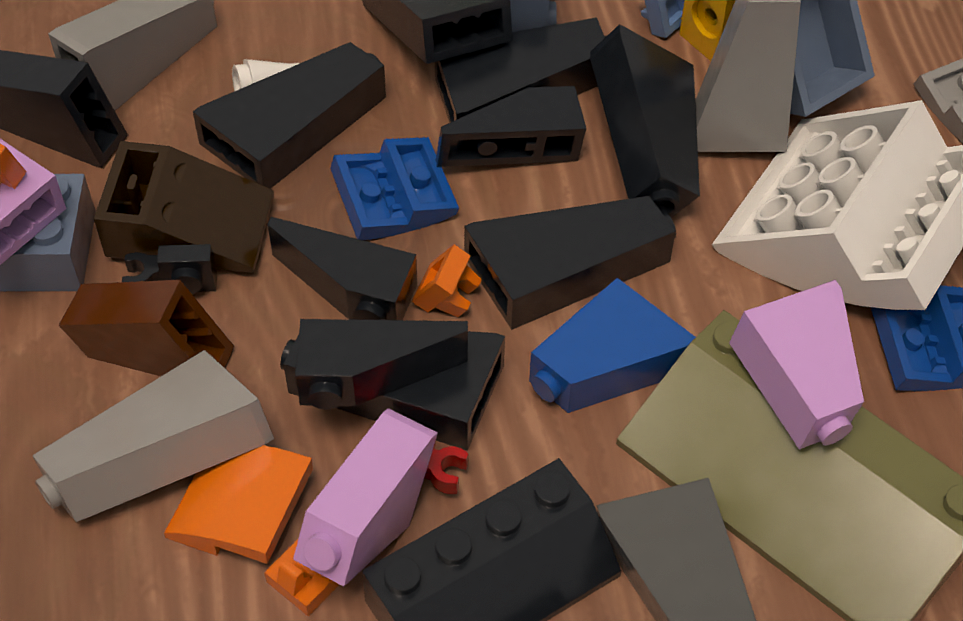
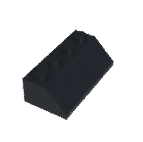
(502, 560)

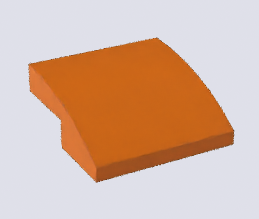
(241, 503)

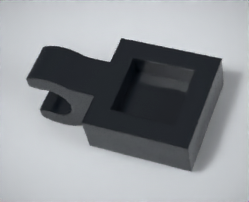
(187, 263)

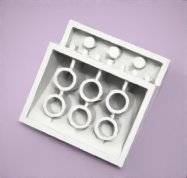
(859, 204)

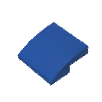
(393, 188)
(926, 344)

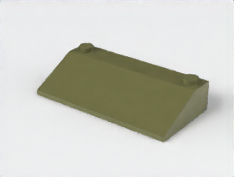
(852, 522)

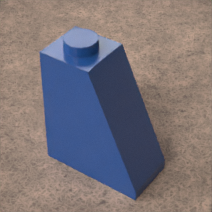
(607, 350)

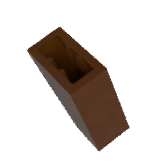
(143, 325)

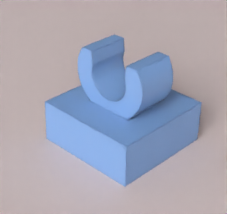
(663, 16)

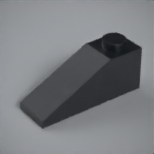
(519, 129)
(349, 273)
(365, 359)

